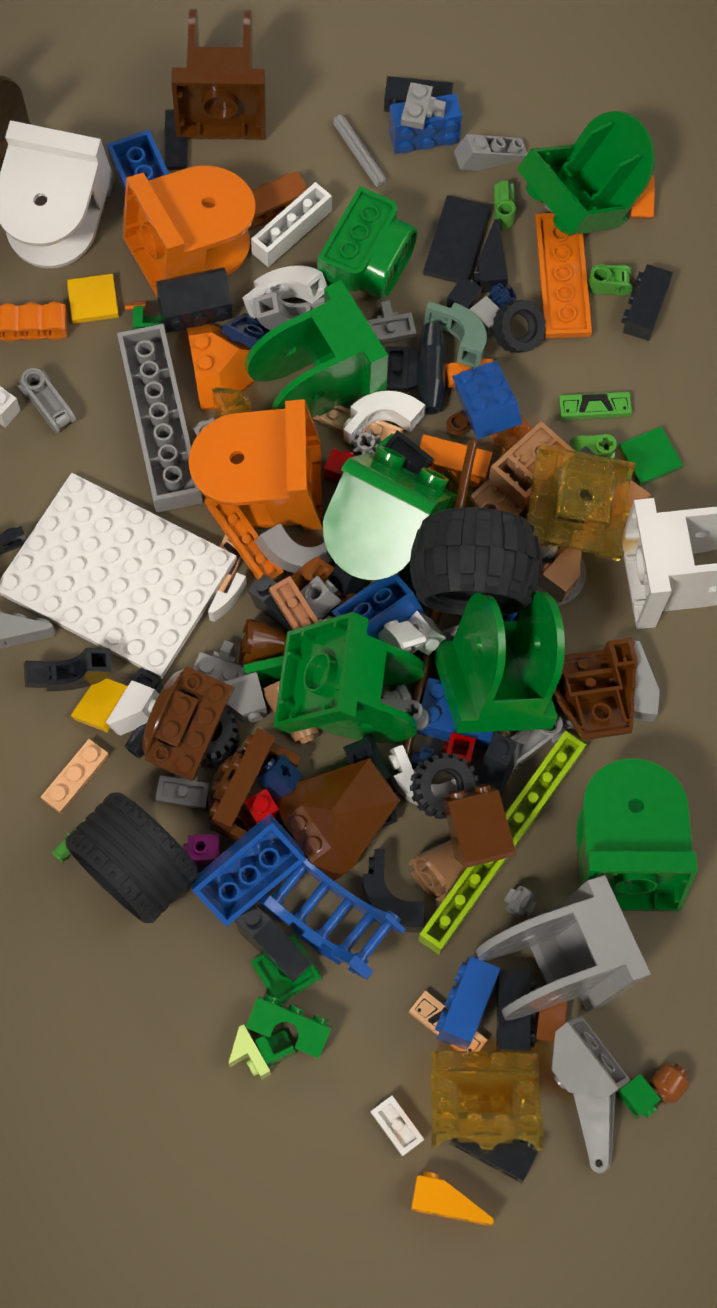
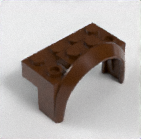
(171, 717)
(228, 795)

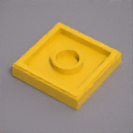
(92, 298)
(99, 704)

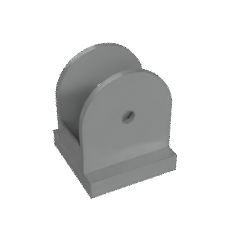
(579, 949)

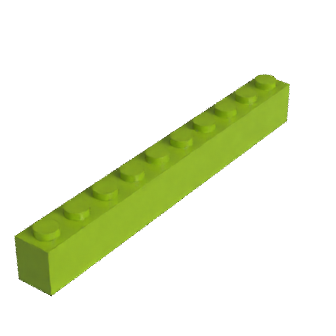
(520, 818)

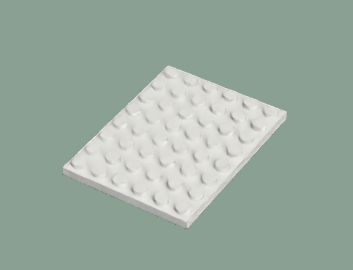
(116, 575)

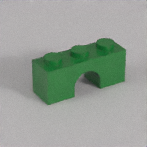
(311, 1031)

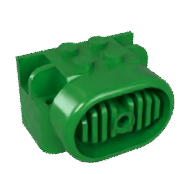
(368, 246)

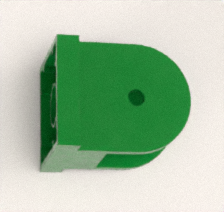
(334, 340)
(503, 671)
(336, 681)
(637, 836)

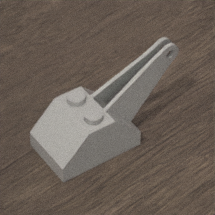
(594, 1077)

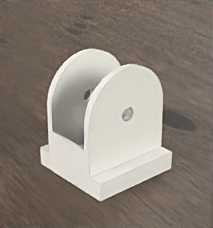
(52, 193)
(661, 560)

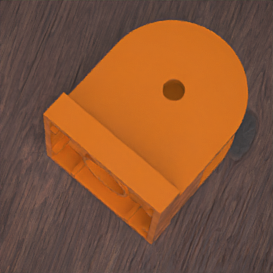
(178, 229)
(263, 465)

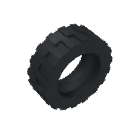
(535, 322)

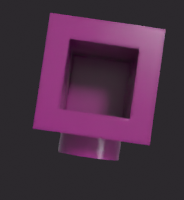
(203, 848)

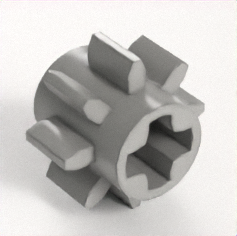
(365, 438)
(520, 902)

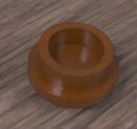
(457, 424)

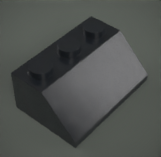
(194, 300)

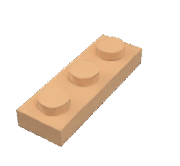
(75, 776)

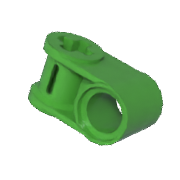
(611, 278)
(595, 444)

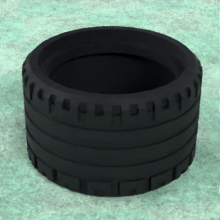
(132, 857)

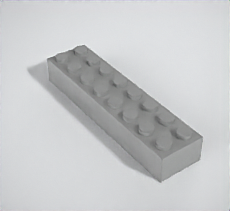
(159, 417)

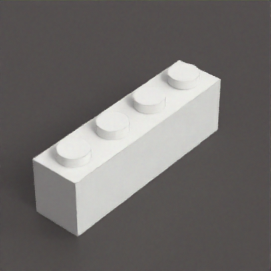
(291, 224)

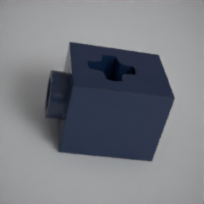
(279, 776)

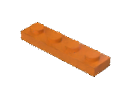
(243, 539)

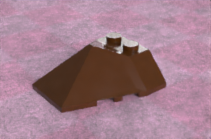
(599, 690)
(338, 815)

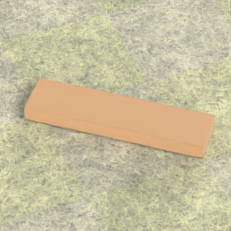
(337, 418)

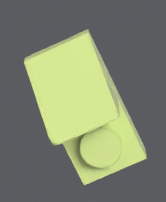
(244, 1048)

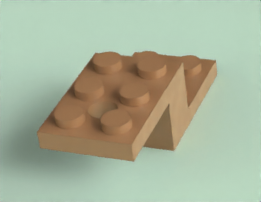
(512, 474)

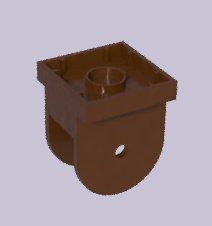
(219, 89)

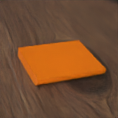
(130, 305)

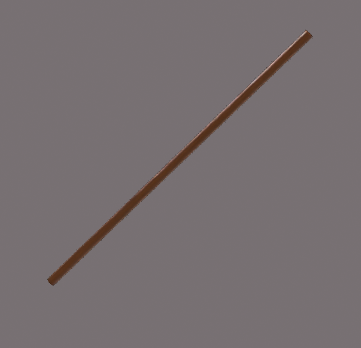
(435, 615)

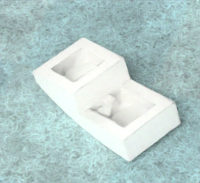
(224, 602)

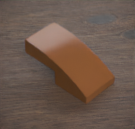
(310, 570)
(550, 1021)

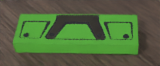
(595, 406)

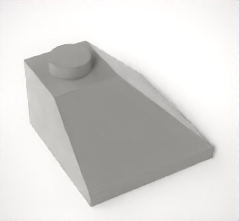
(247, 698)

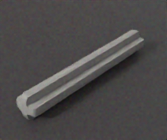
(359, 150)

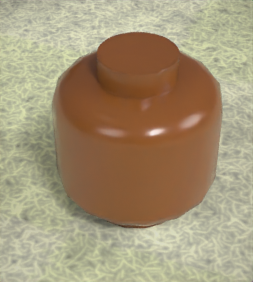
(670, 1083)

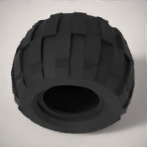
(474, 553)

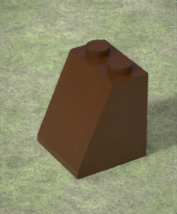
(478, 826)

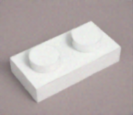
(397, 1126)

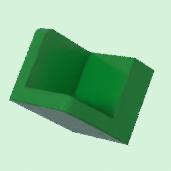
(141, 320)
(275, 1048)

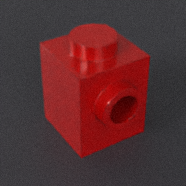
(334, 464)
(460, 745)
(261, 805)

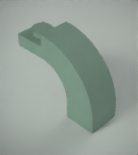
(464, 326)

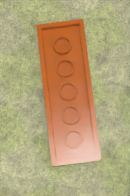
(562, 280)

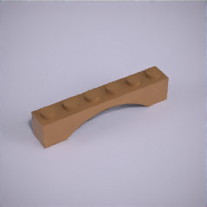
(563, 574)

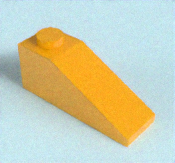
(443, 1200)

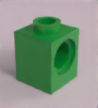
(639, 1097)

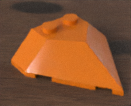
(217, 363)

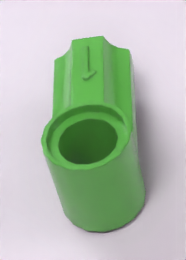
(504, 204)

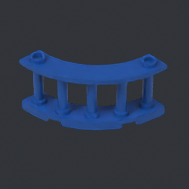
(319, 939)

